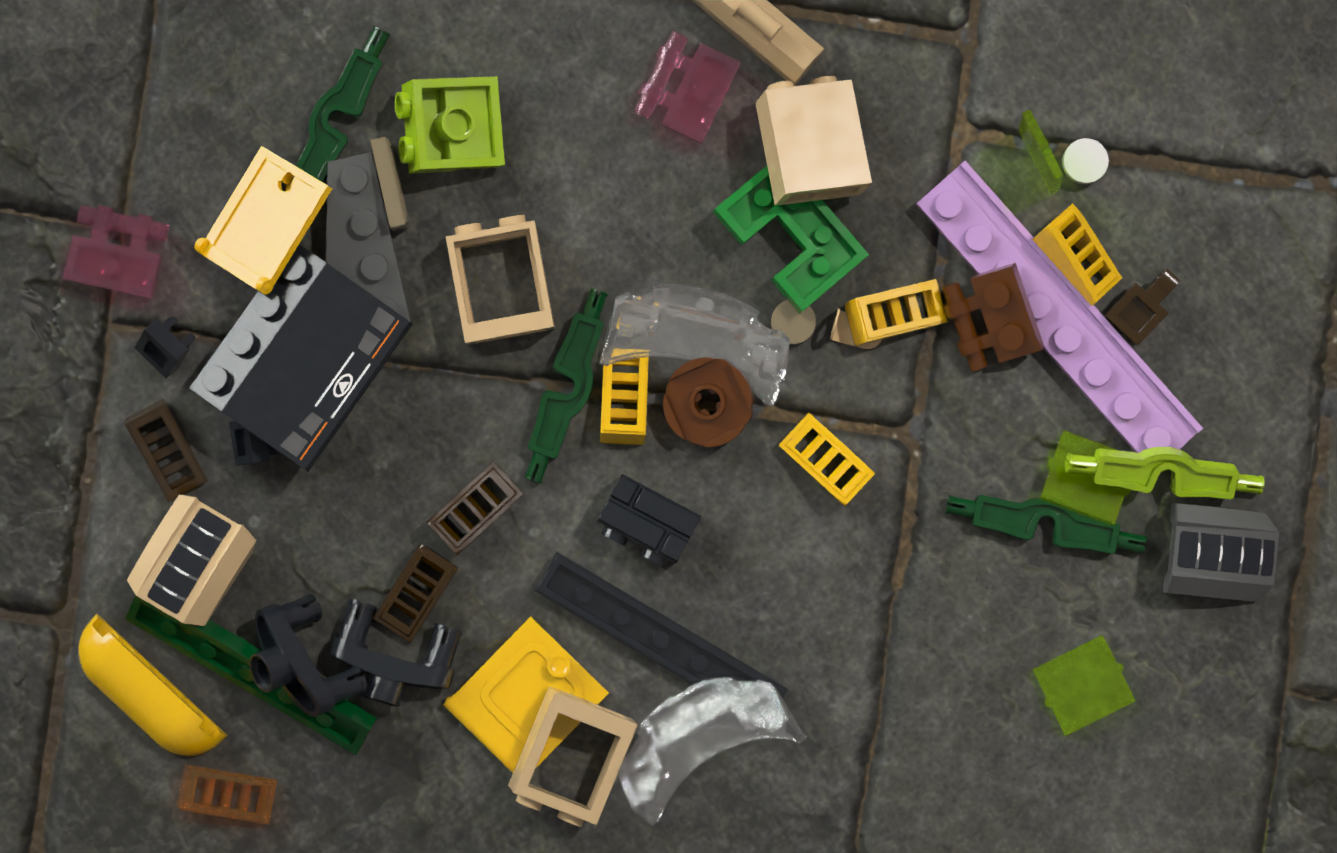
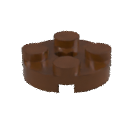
(699, 425)

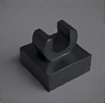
(162, 347)
(249, 447)

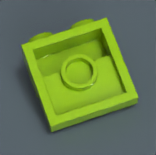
(450, 124)

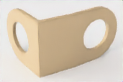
(842, 333)

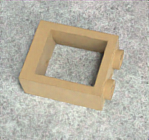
(473, 235)
(561, 702)

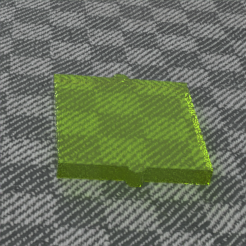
(1040, 151)
(1078, 490)
(1083, 685)

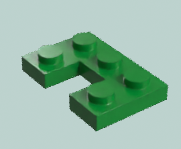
(826, 243)

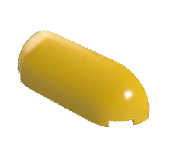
(144, 692)

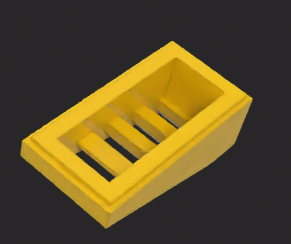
(1081, 235)
(861, 324)
(618, 432)
(850, 459)

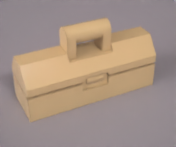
(766, 34)

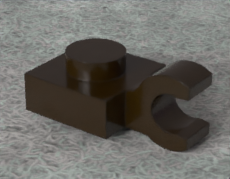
(1139, 310)

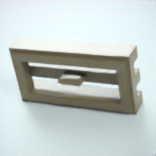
(390, 183)

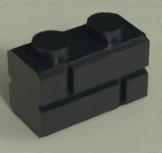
(648, 520)

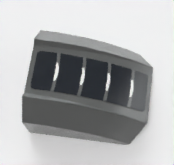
(1221, 553)

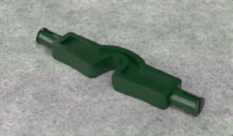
(346, 97)
(575, 363)
(1022, 518)

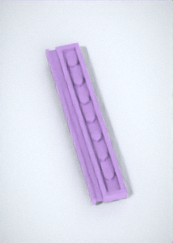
(1070, 328)

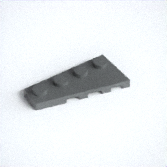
(360, 233)

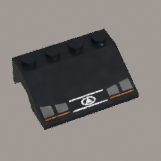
(301, 357)

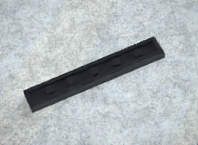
(641, 626)

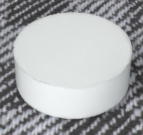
(1085, 161)

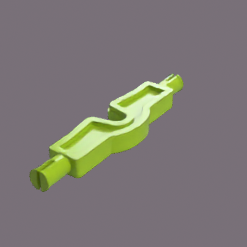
(1142, 470)

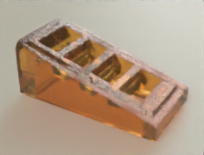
(188, 786)

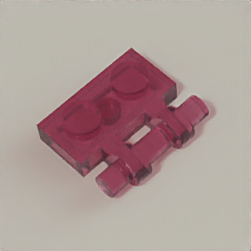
(699, 93)
(113, 265)

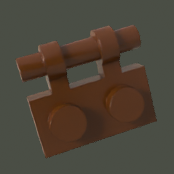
(1005, 313)

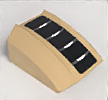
(191, 561)

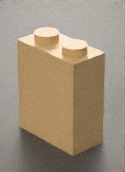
(813, 141)

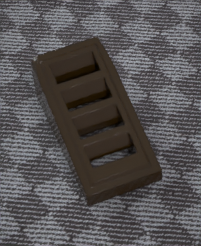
(148, 415)
(443, 530)
(437, 562)

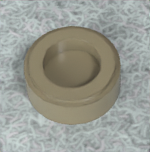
(794, 325)

